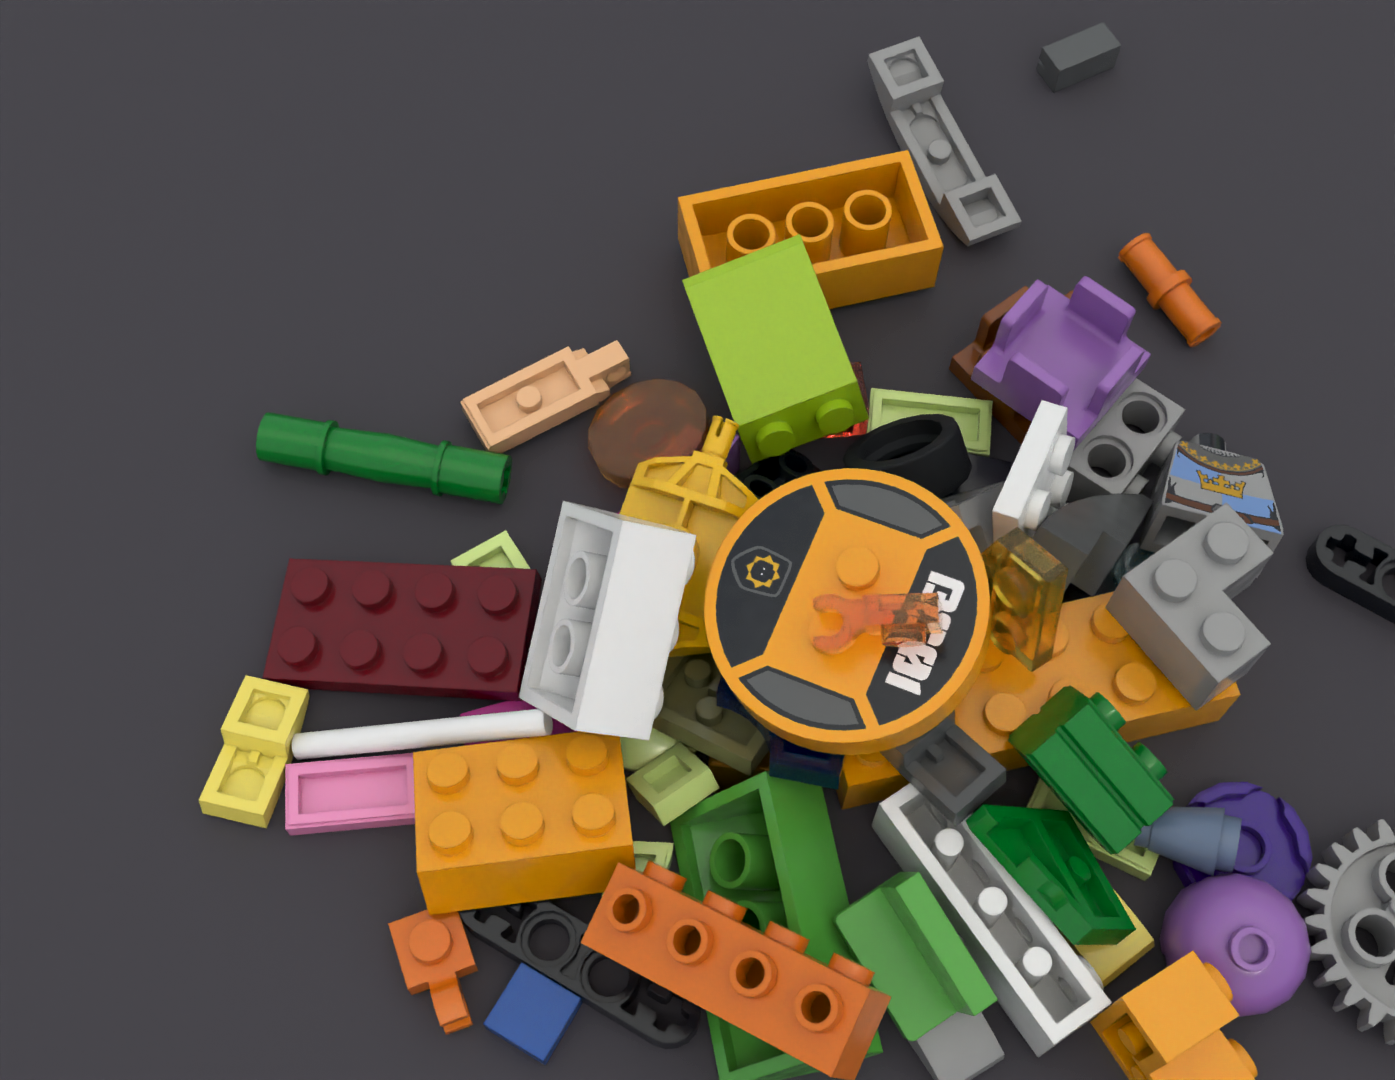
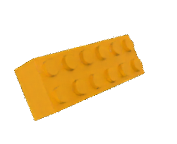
(1088, 654)

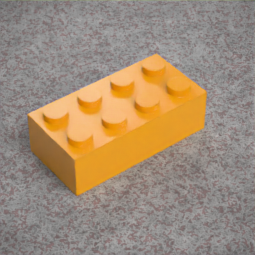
(857, 219)

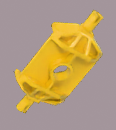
(697, 498)

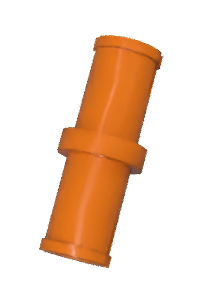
(1169, 289)

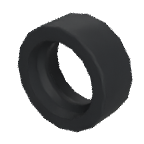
(917, 448)

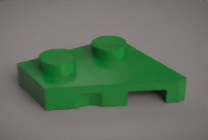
(1055, 869)

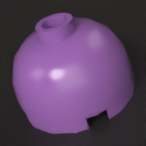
(1245, 933)

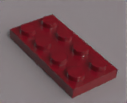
(404, 628)

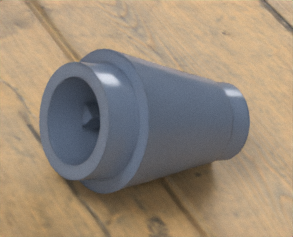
(1194, 837)

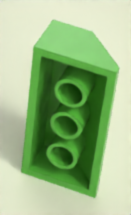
(777, 857)

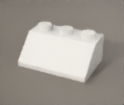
(607, 621)

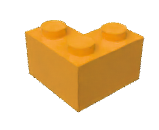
(1173, 1027)

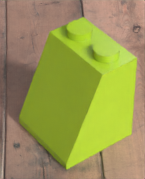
(776, 349)

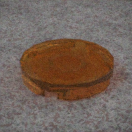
(646, 423)

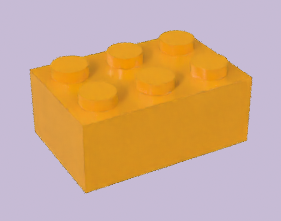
(520, 820)

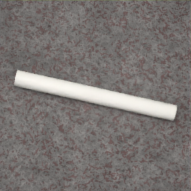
(422, 734)

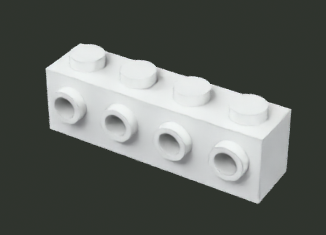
(1010, 938)

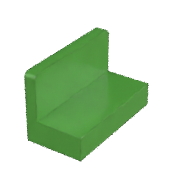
(914, 955)

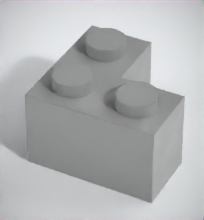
(1183, 608)

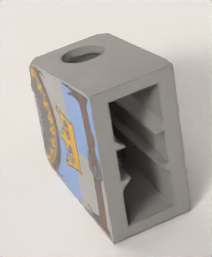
(1201, 479)

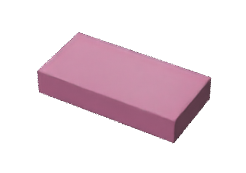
(349, 794)

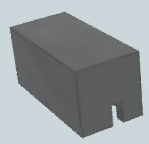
(1078, 57)

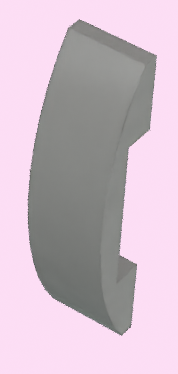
(946, 167)

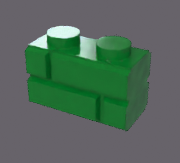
(1093, 768)

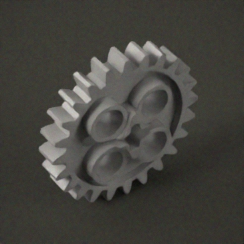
(1352, 895)

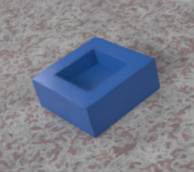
(533, 1013)

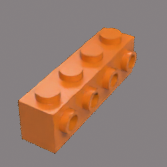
(738, 972)

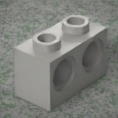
(1121, 450)

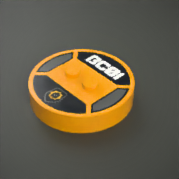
(847, 538)

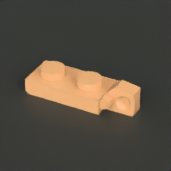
(544, 395)

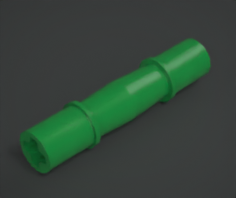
(384, 457)

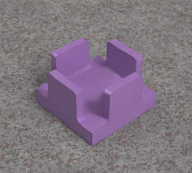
(1063, 354)

